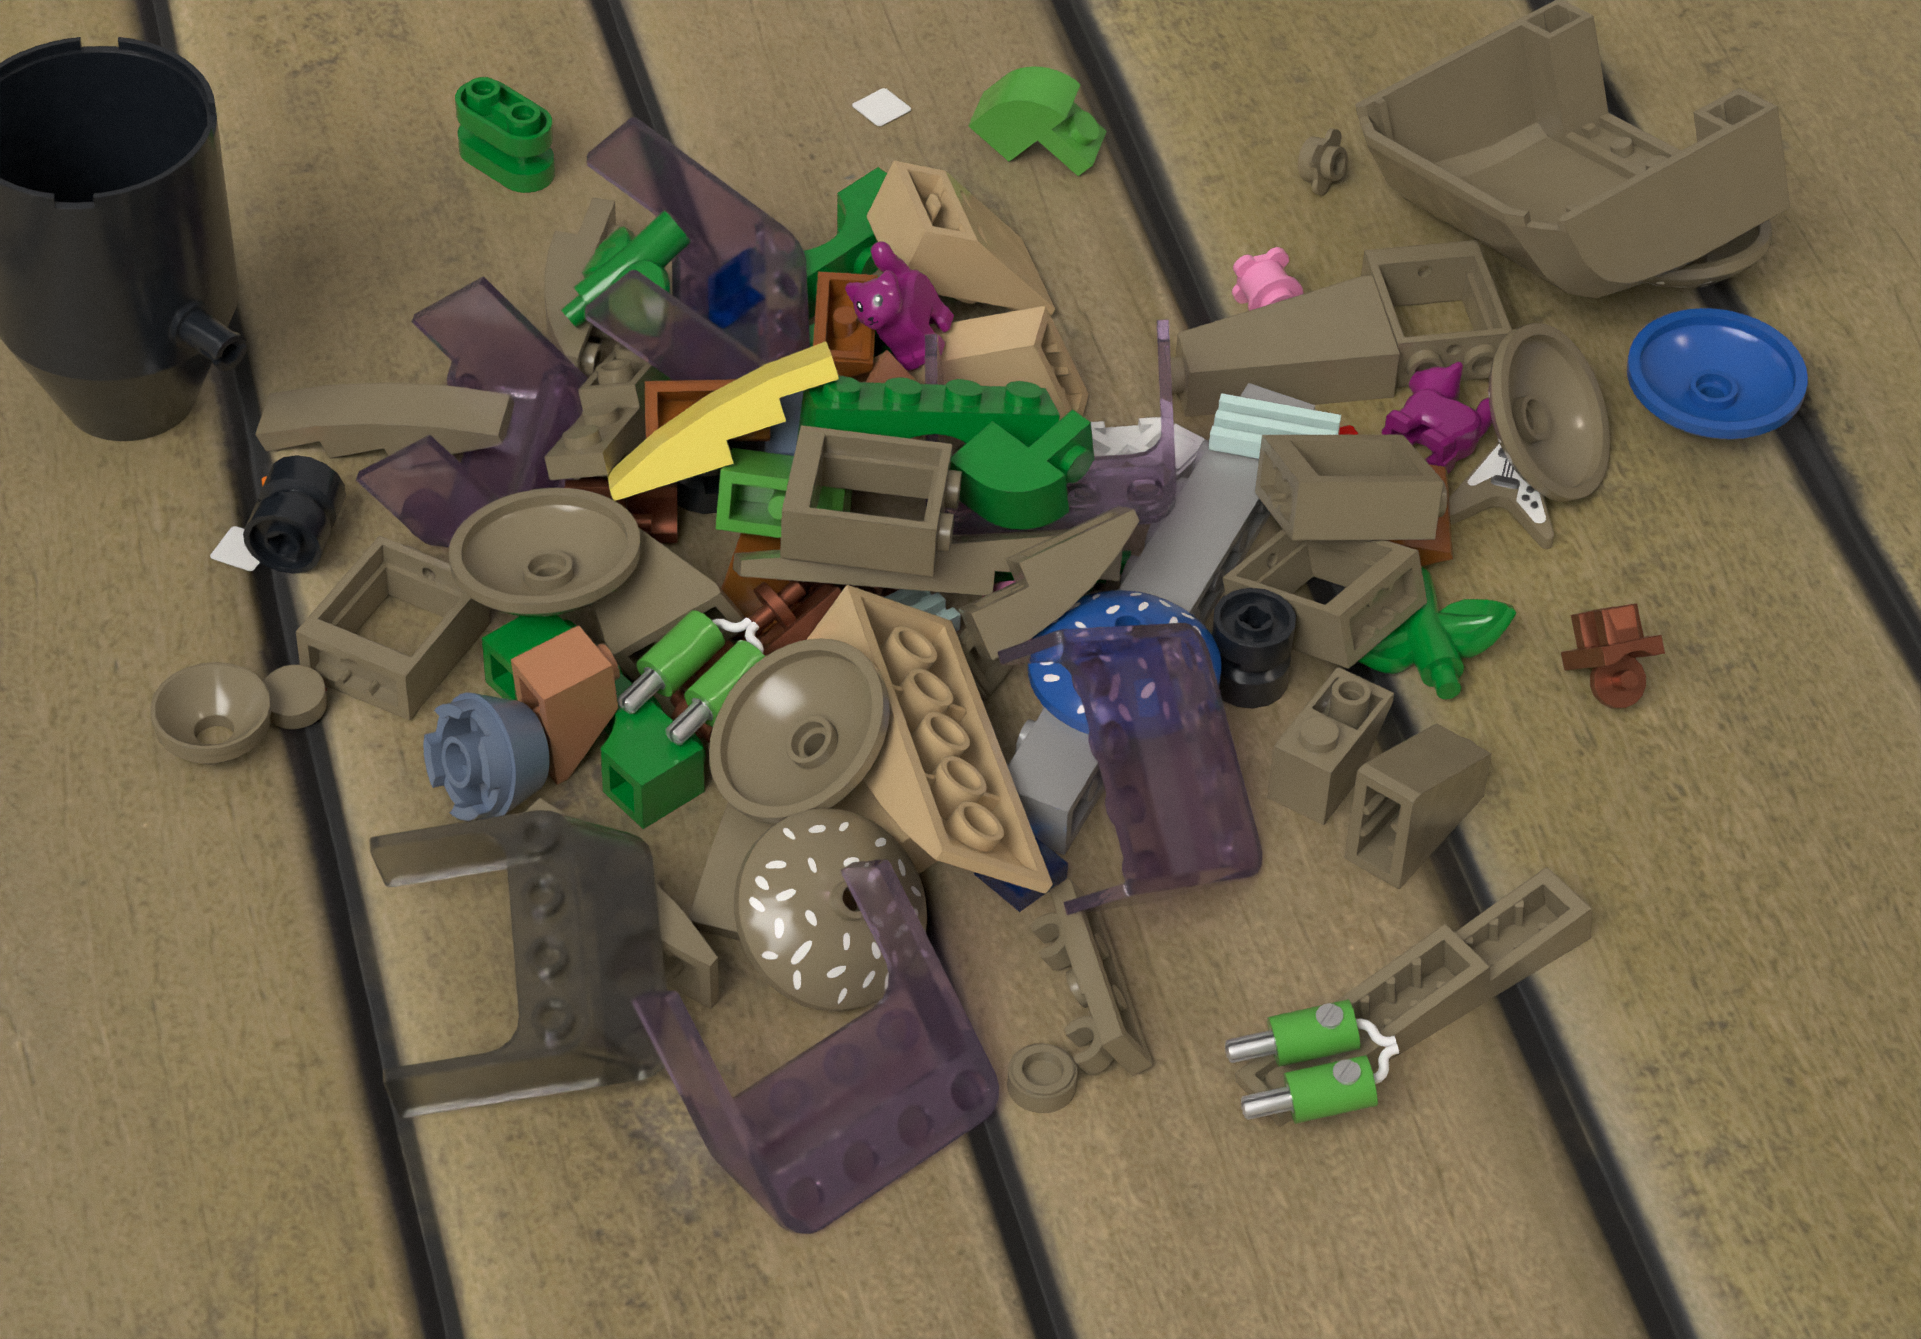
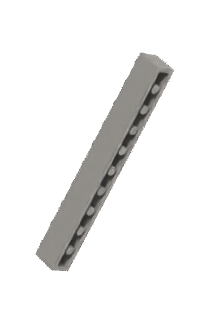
(1181, 562)

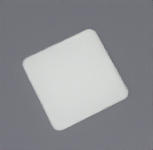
(881, 107)
(233, 550)

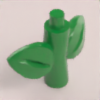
(624, 252)
(1441, 639)

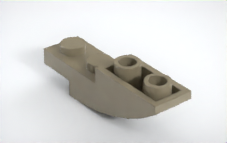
(563, 270)
(610, 418)

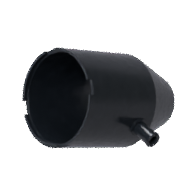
(114, 233)

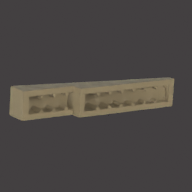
(963, 570)
(1451, 974)

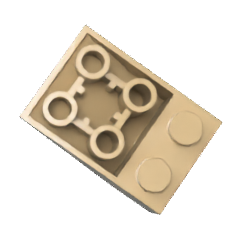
(954, 240)

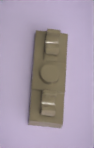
(1095, 984)

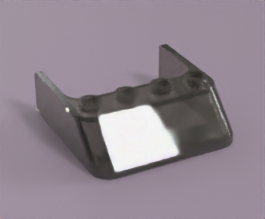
(581, 954)

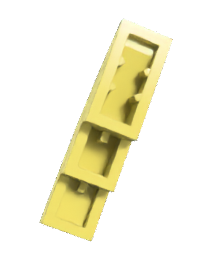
(699, 435)

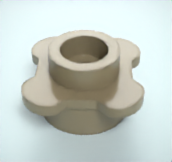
(1322, 161)

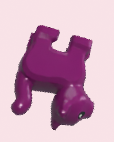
(900, 307)
(1438, 418)

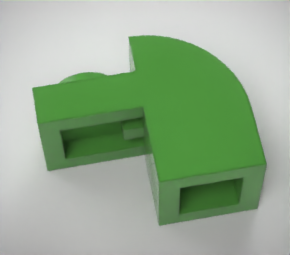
(1039, 107)

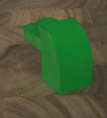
(1021, 483)

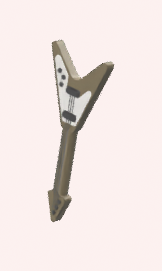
(1499, 485)

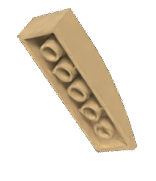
(940, 755)

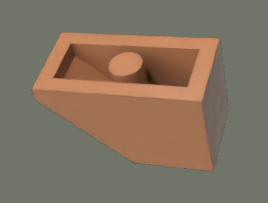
(571, 693)

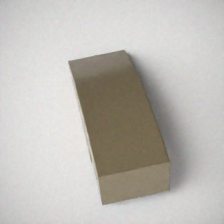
(1047, 581)

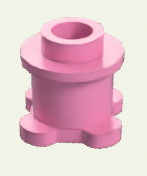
(1264, 280)

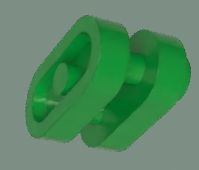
(505, 135)

